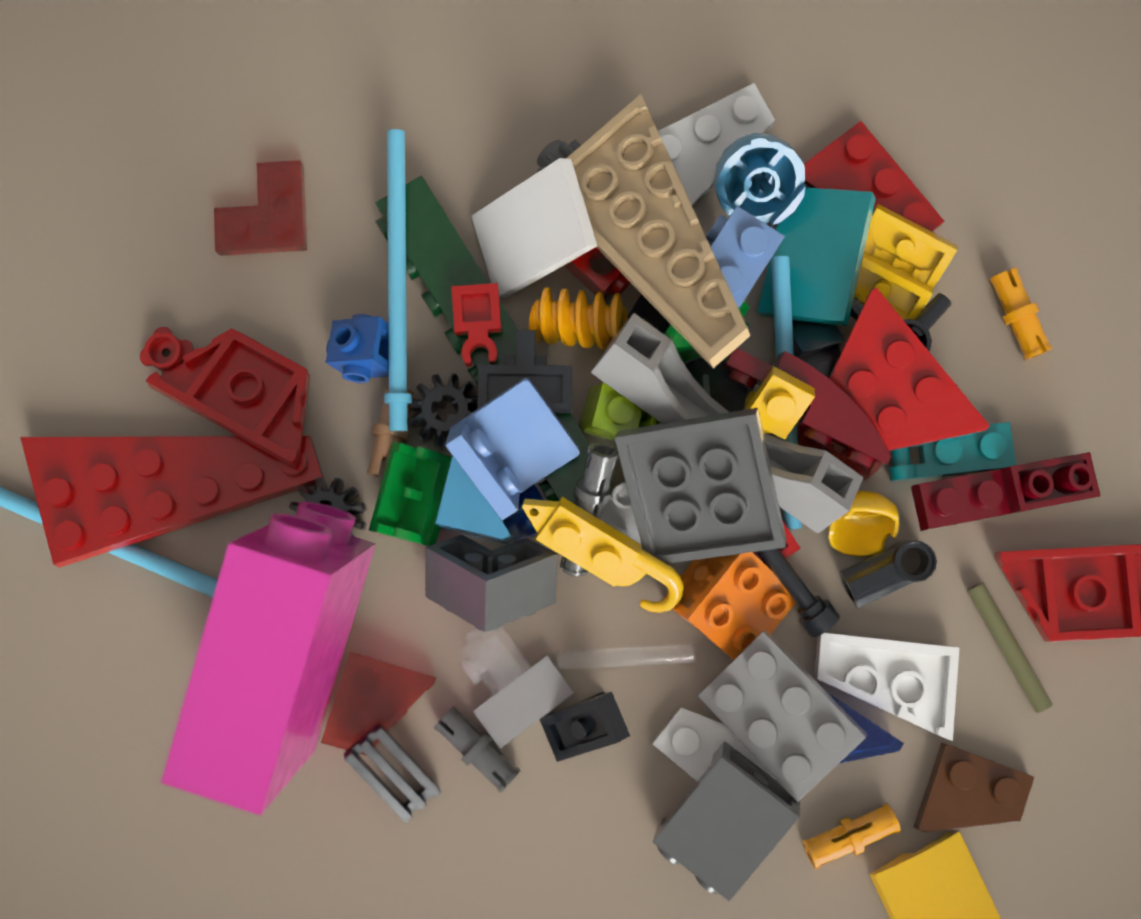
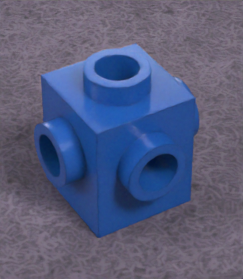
(359, 348)

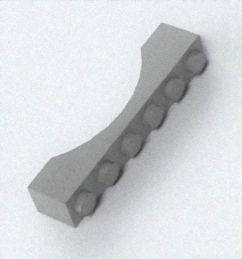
(651, 374)

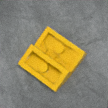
(902, 262)
(934, 883)

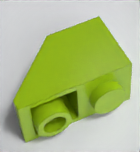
(611, 412)

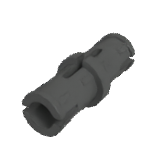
(477, 749)

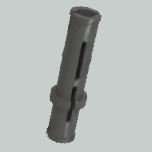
(593, 490)

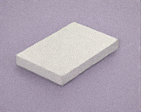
(534, 228)

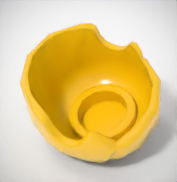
(865, 525)

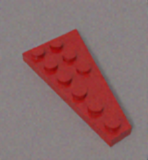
(131, 489)

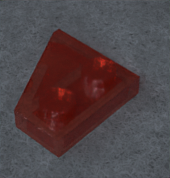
(371, 694)

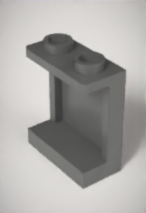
(727, 823)

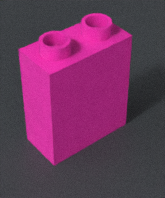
(269, 657)

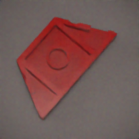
(900, 381)
(243, 391)
(1078, 590)

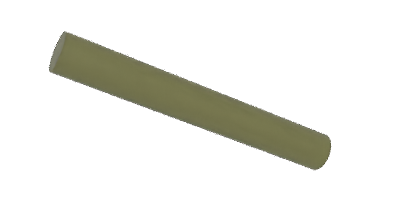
(1010, 647)

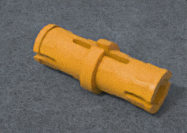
(1020, 313)
(851, 836)

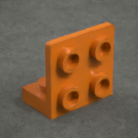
(732, 600)

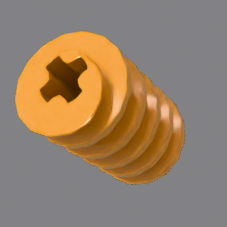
(577, 319)

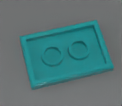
(824, 253)

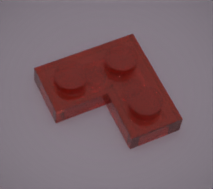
(274, 223)

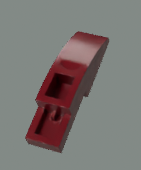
(829, 416)
(1005, 491)

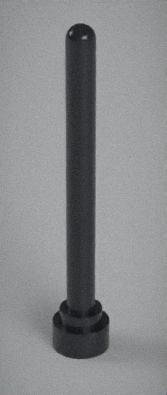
(815, 613)

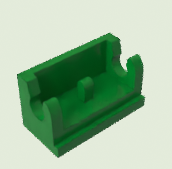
(411, 494)

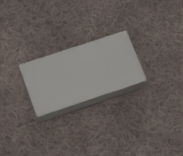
(523, 701)

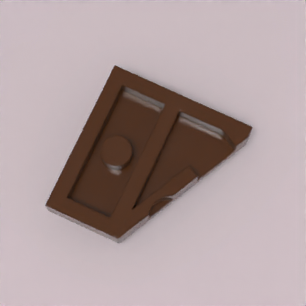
(971, 792)

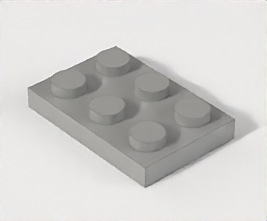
(782, 716)

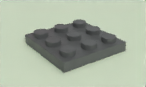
(702, 487)

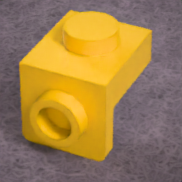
(780, 402)

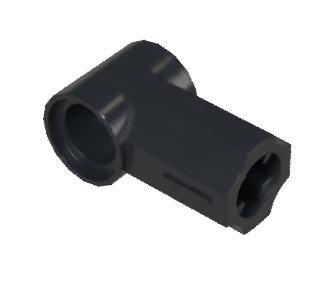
(884, 572)

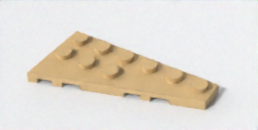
(653, 233)

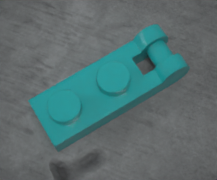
(957, 455)

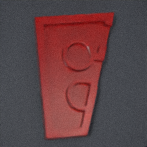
(862, 164)

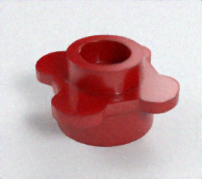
(161, 340)

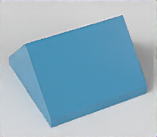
(466, 509)

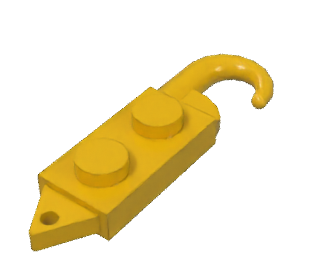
(601, 549)

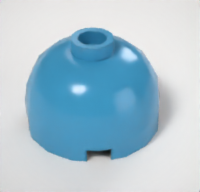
(760, 177)

